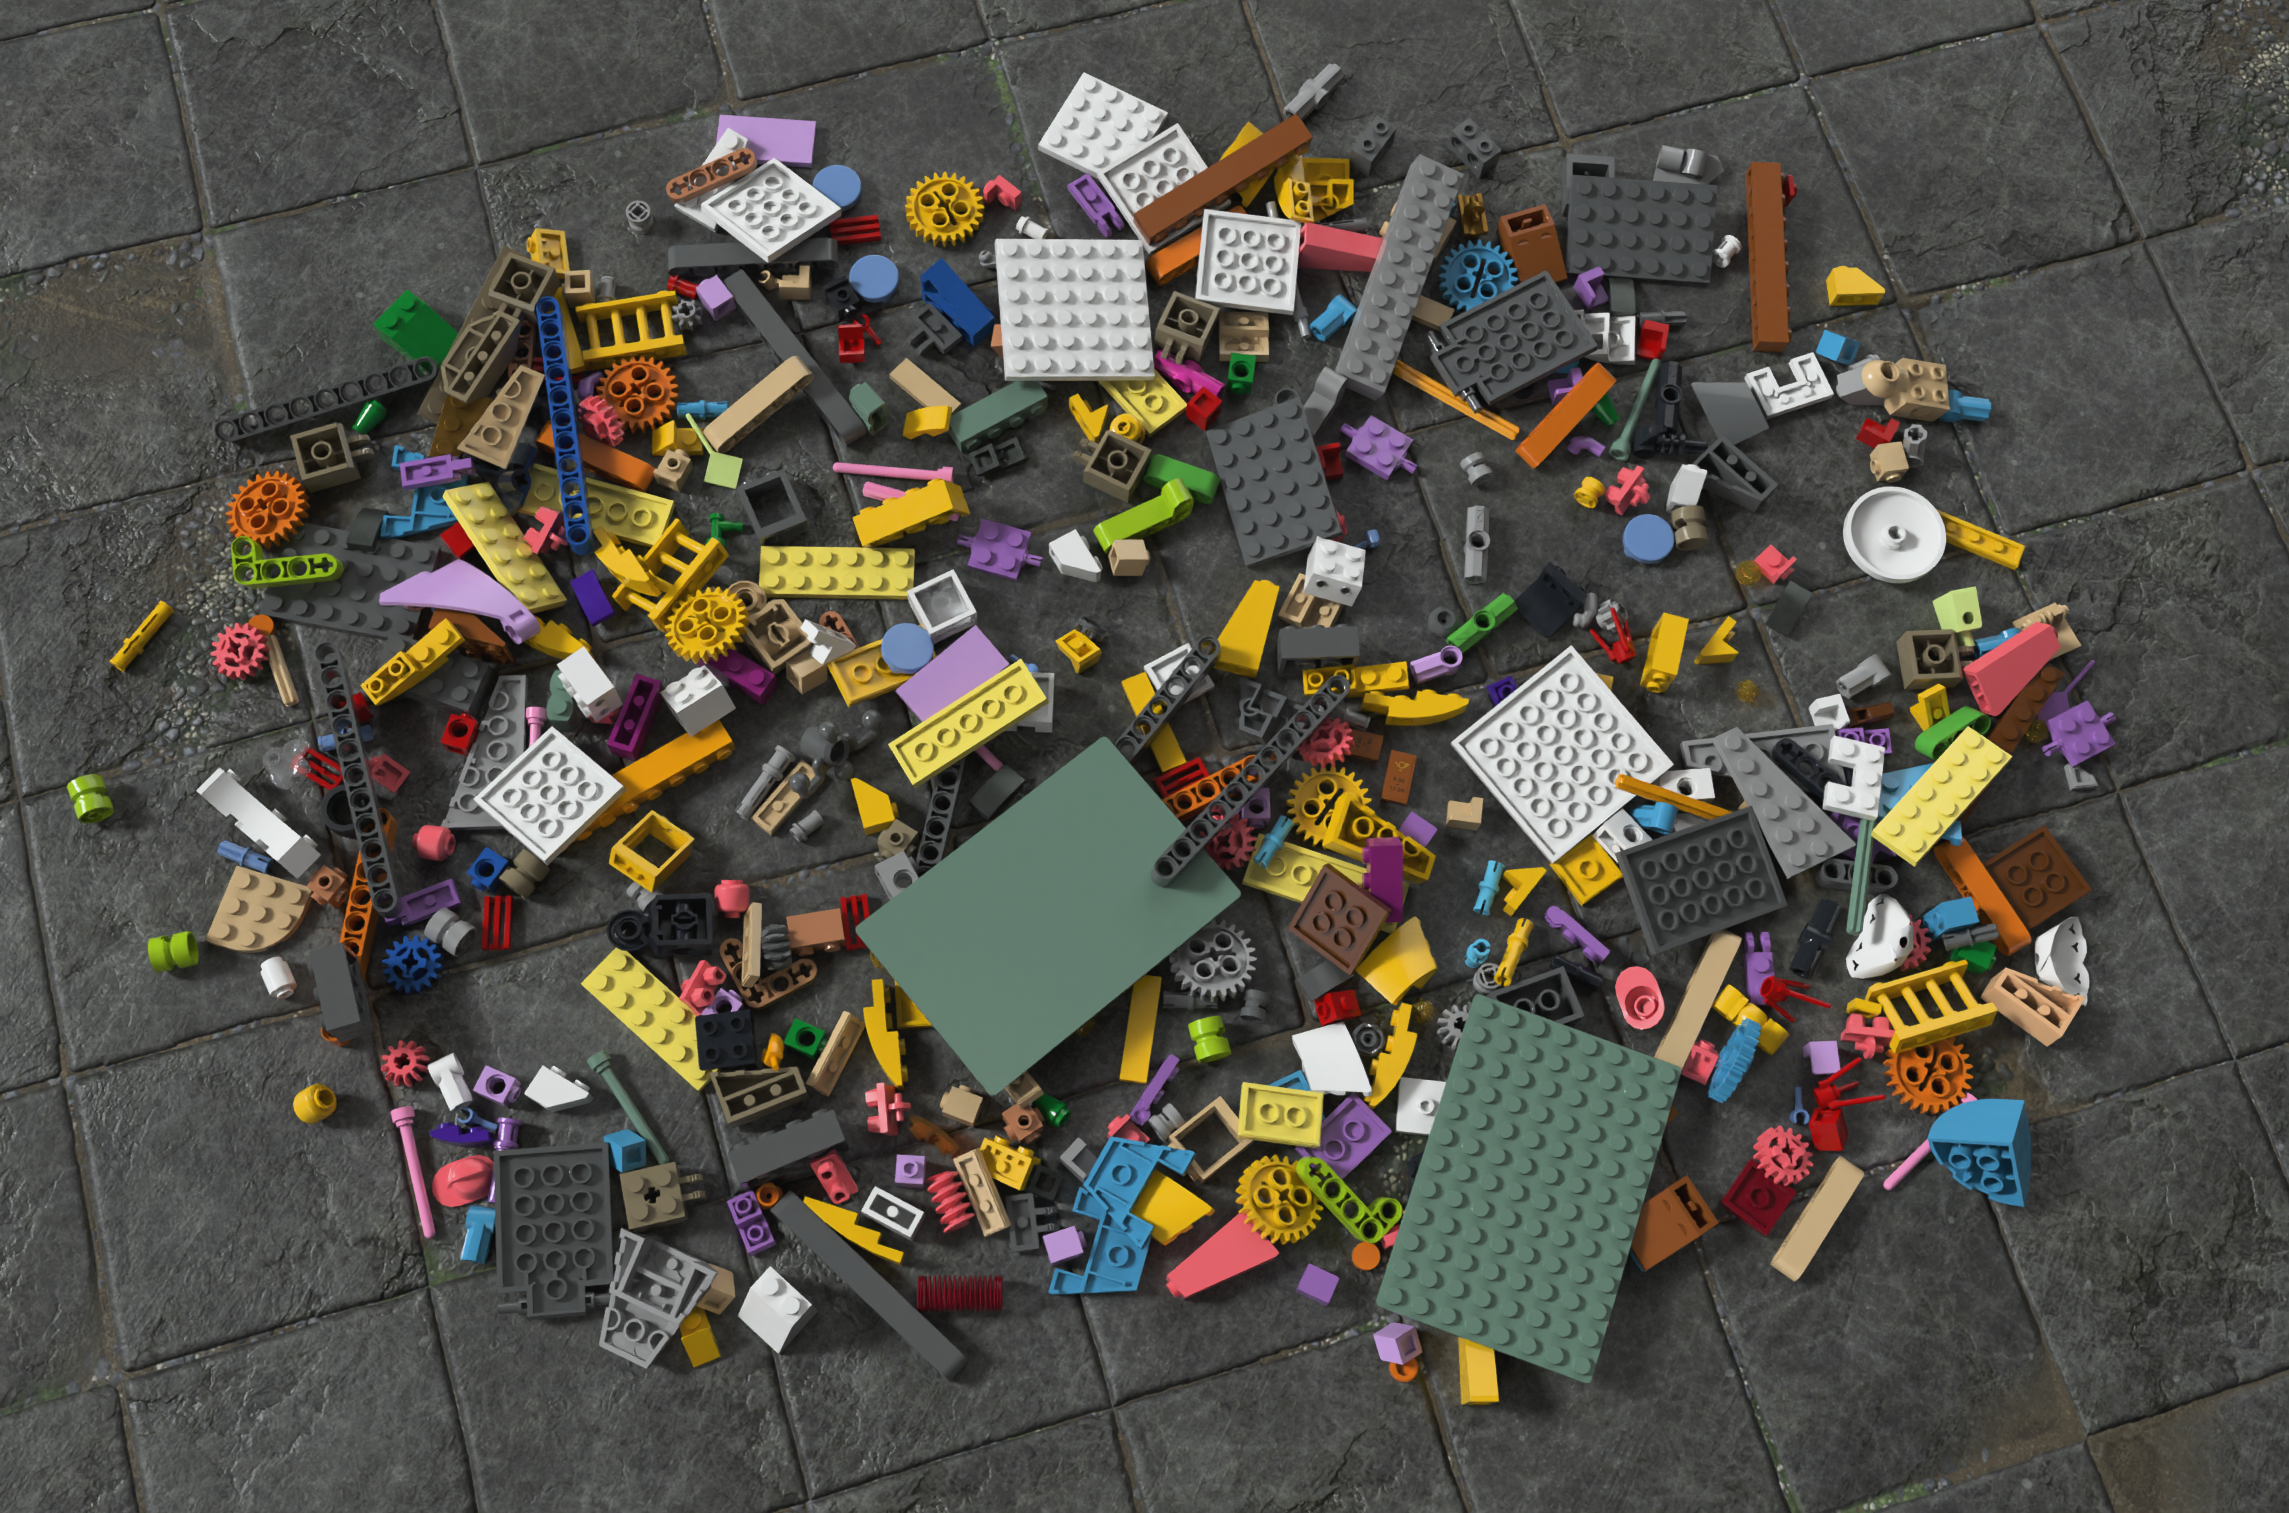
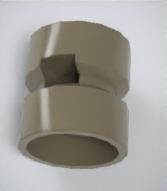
(1690, 527)
(524, 874)

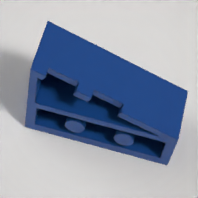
(956, 302)

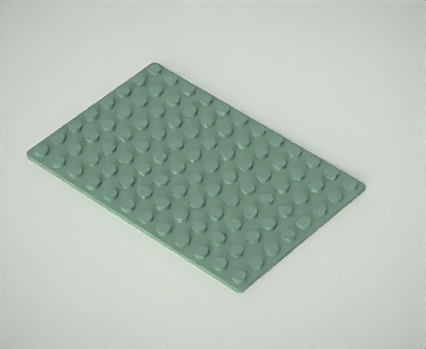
(1045, 916)
(1530, 1189)

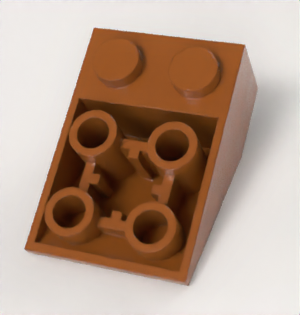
(1532, 243)
(478, 638)
(1670, 1222)

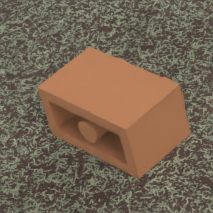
(816, 932)

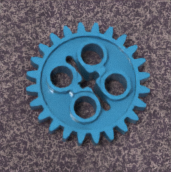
(1456, 272)
(1734, 1060)

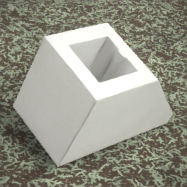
(1685, 487)
(1073, 557)
(555, 1092)

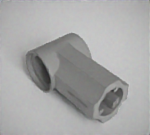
(1915, 445)
(1868, 673)

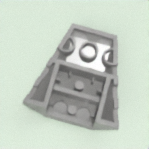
(650, 1296)

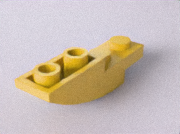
(1293, 191)
(625, 565)
(556, 640)
(413, 666)
(1361, 679)
(1425, 708)
(885, 1044)
(1390, 1067)

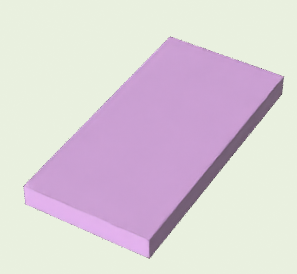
(769, 138)
(952, 674)

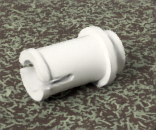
(1031, 229)

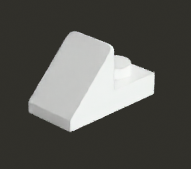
(827, 642)

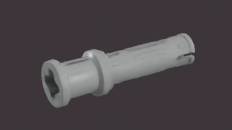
(771, 773)

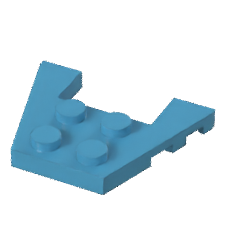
(428, 505)
(1894, 788)
(1124, 1173)
(1113, 1261)

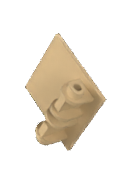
(2054, 616)

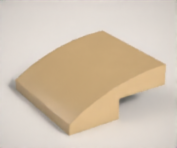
(1243, 334)
(1308, 610)

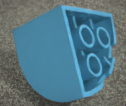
(1986, 1147)

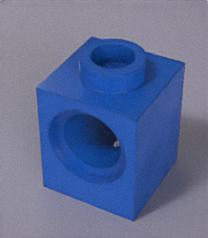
(487, 860)

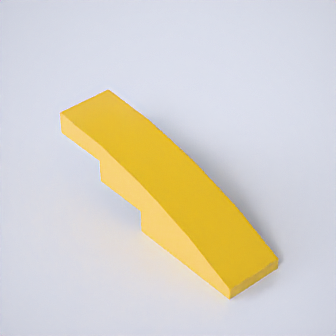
(845, 1224)

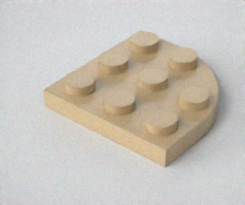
(258, 912)

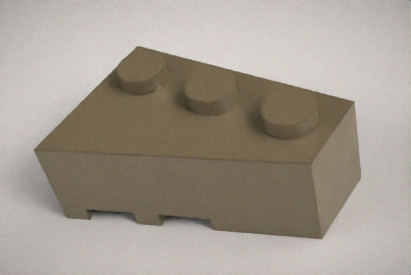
(757, 1093)

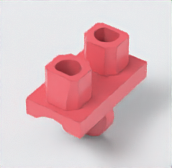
(1632, 492)
(551, 534)
(700, 989)
(1868, 1038)
(890, 1109)
(834, 1176)

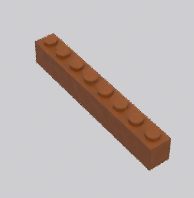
(1223, 179)
(1767, 257)

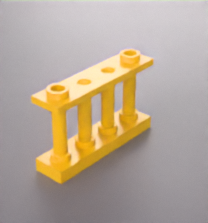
(660, 348)
(692, 578)
(1930, 1029)

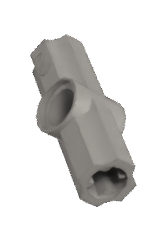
(1315, 92)
(1476, 531)

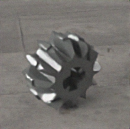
(776, 947)

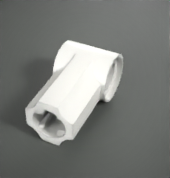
(448, 1076)

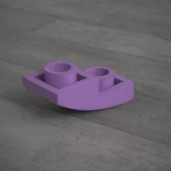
(1877, 737)
(751, 1223)

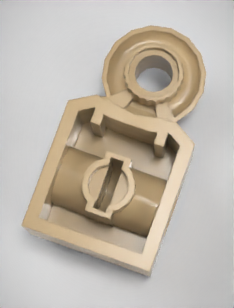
(1909, 387)
(773, 628)

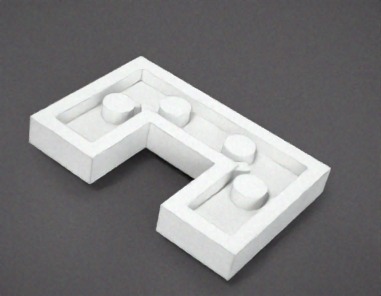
(1808, 390)
(1863, 796)

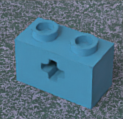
(1950, 917)

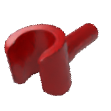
(868, 330)

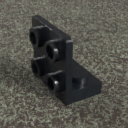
(726, 1040)

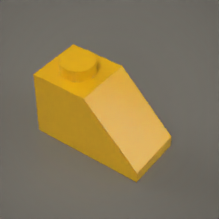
(1852, 287)
(874, 807)

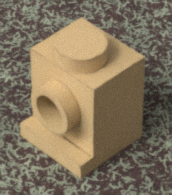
(674, 476)

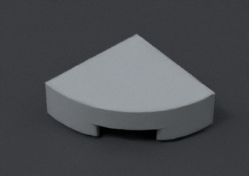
(2079, 778)

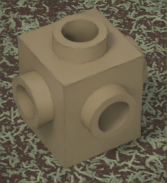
(898, 839)

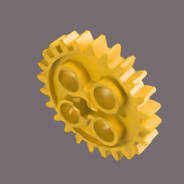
(925, 218)
(707, 625)
(1310, 793)
(1266, 1215)

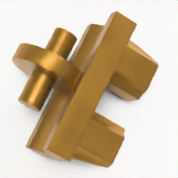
(1472, 216)

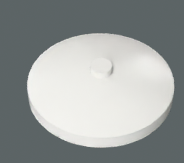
(1894, 534)

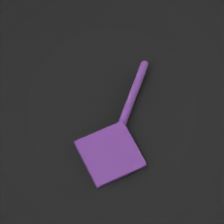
(2058, 701)

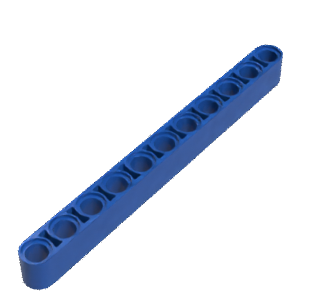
(567, 434)

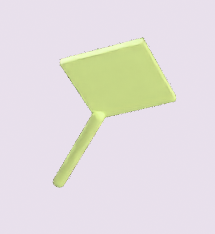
(721, 468)

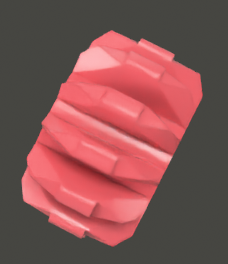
(406, 1073)

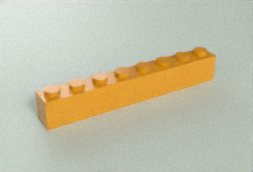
(664, 769)

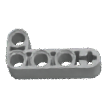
(1324, 399)

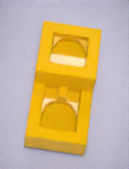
(927, 420)

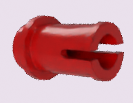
(682, 287)

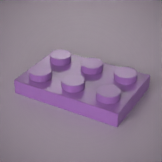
(1348, 1136)

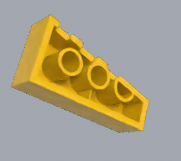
(910, 513)
(1355, 823)

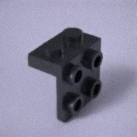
(1550, 600)

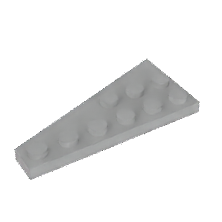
(1813, 739)
(496, 748)
(1787, 817)

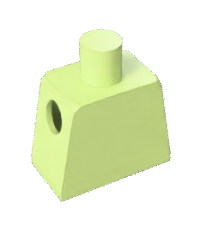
(1961, 613)

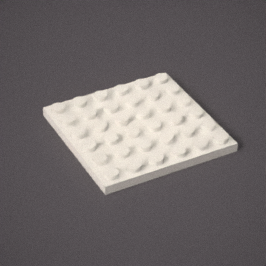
(1073, 310)
(1557, 752)

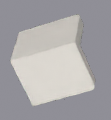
(1829, 711)

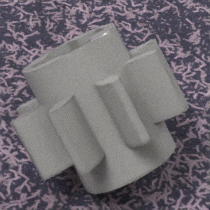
(687, 308)
(1604, 616)

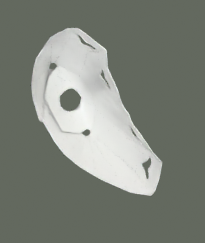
(1881, 939)
(2059, 962)

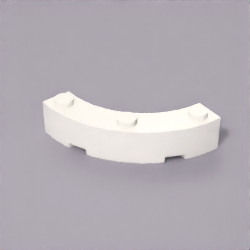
(259, 823)

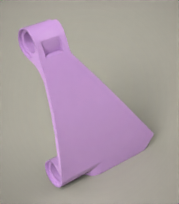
(467, 590)

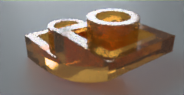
(928, 1131)

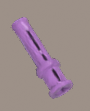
(506, 1140)

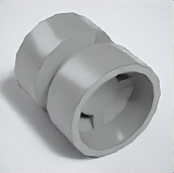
(447, 929)

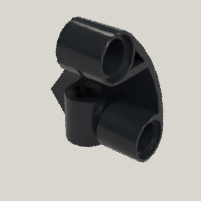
(510, 483)

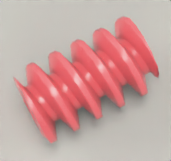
(950, 1201)

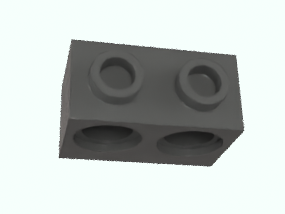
(1372, 145)
(1474, 148)

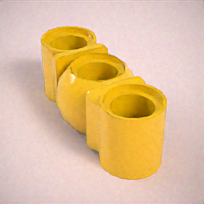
(1734, 1006)

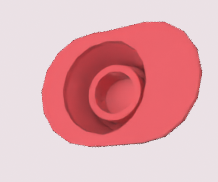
(1639, 997)
(463, 1181)

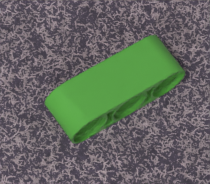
(1198, 481)
(1940, 736)

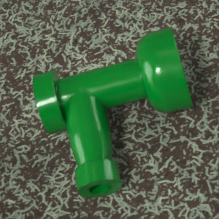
(719, 525)

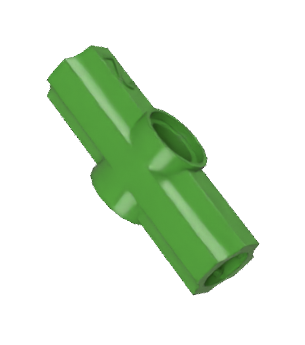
(1491, 615)

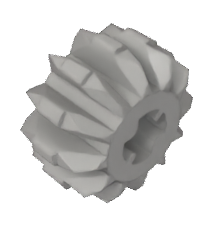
(1450, 1019)

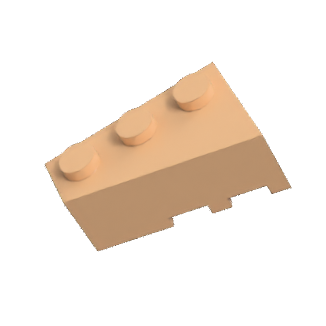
(2032, 1005)

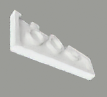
(727, 144)

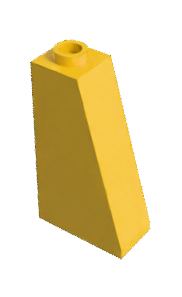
(1247, 631)
(1477, 1374)

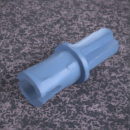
(329, 743)
(245, 856)

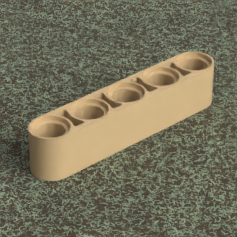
(758, 404)
(1817, 1218)

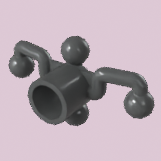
(831, 750)

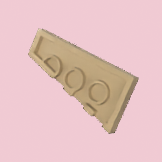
(501, 425)

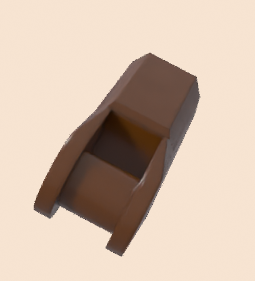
(1871, 714)

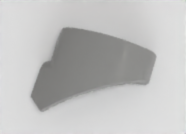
(1686, 166)

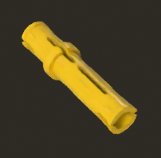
(135, 644)
(1516, 944)

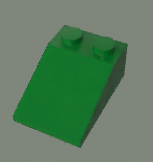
(415, 330)

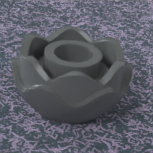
(1443, 629)
(1376, 1038)

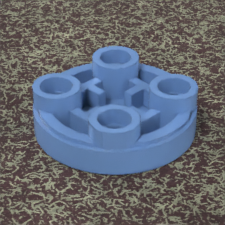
(839, 185)
(874, 278)
(1648, 539)
(907, 648)

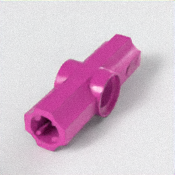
(1187, 376)

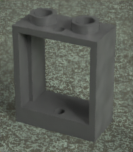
(1586, 166)
(779, 530)

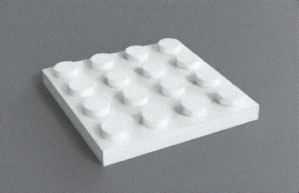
(1099, 126)
(1151, 173)
(771, 210)
(1248, 262)
(549, 795)

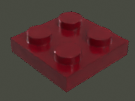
(1757, 1198)

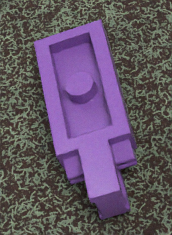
(434, 471)
(426, 903)
(1153, 1092)

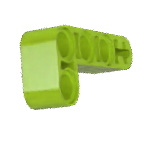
(1148, 518)
(288, 567)
(1343, 1195)

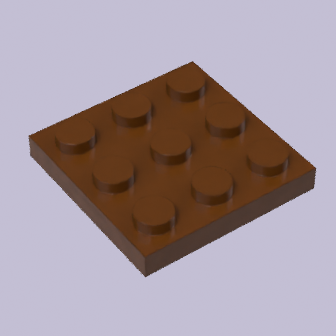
(2036, 877)
(1339, 919)

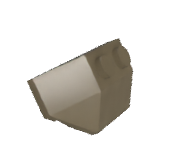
(480, 356)

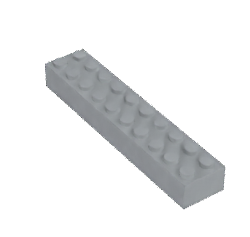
(1398, 276)

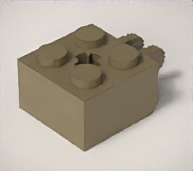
(521, 286)
(1185, 327)
(328, 457)
(1102, 467)
(1931, 658)
(669, 1206)

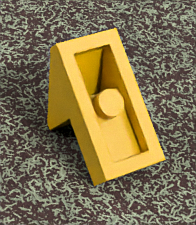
(1090, 422)
(675, 438)
(1717, 648)
(1079, 650)
(1931, 707)
(1524, 881)
(699, 1337)

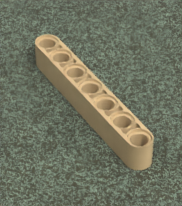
(1698, 997)

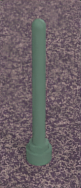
(1621, 447)
(601, 1064)

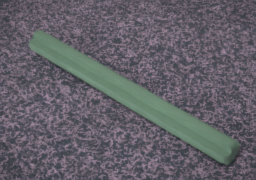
(1860, 877)

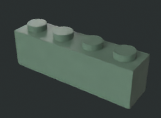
(997, 413)

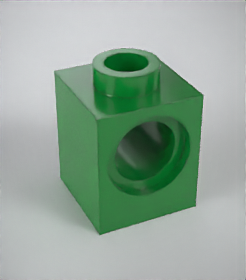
(1241, 364)
(798, 1031)

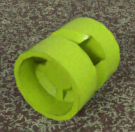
(90, 798)
(167, 952)
(1209, 1039)

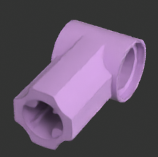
(1435, 666)

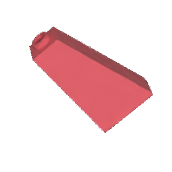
(1336, 249)
(2010, 666)
(1221, 1258)

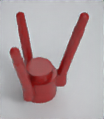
(1623, 649)
(1775, 990)
(1827, 1095)

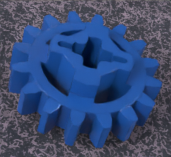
(412, 976)

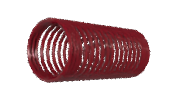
(995, 1301)

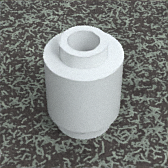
(278, 978)

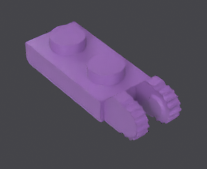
(1095, 204)
(1576, 934)
(1757, 966)

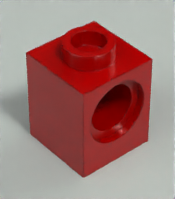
(1203, 408)
(463, 744)

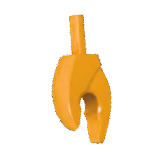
(774, 1053)

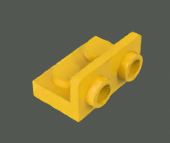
(549, 249)
(1007, 1162)

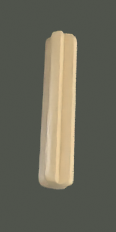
(281, 672)

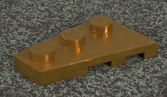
(455, 424)

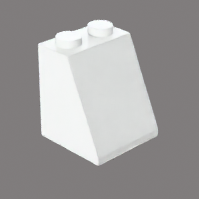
(775, 1310)

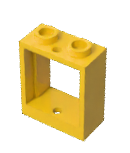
(1664, 653)
(639, 868)

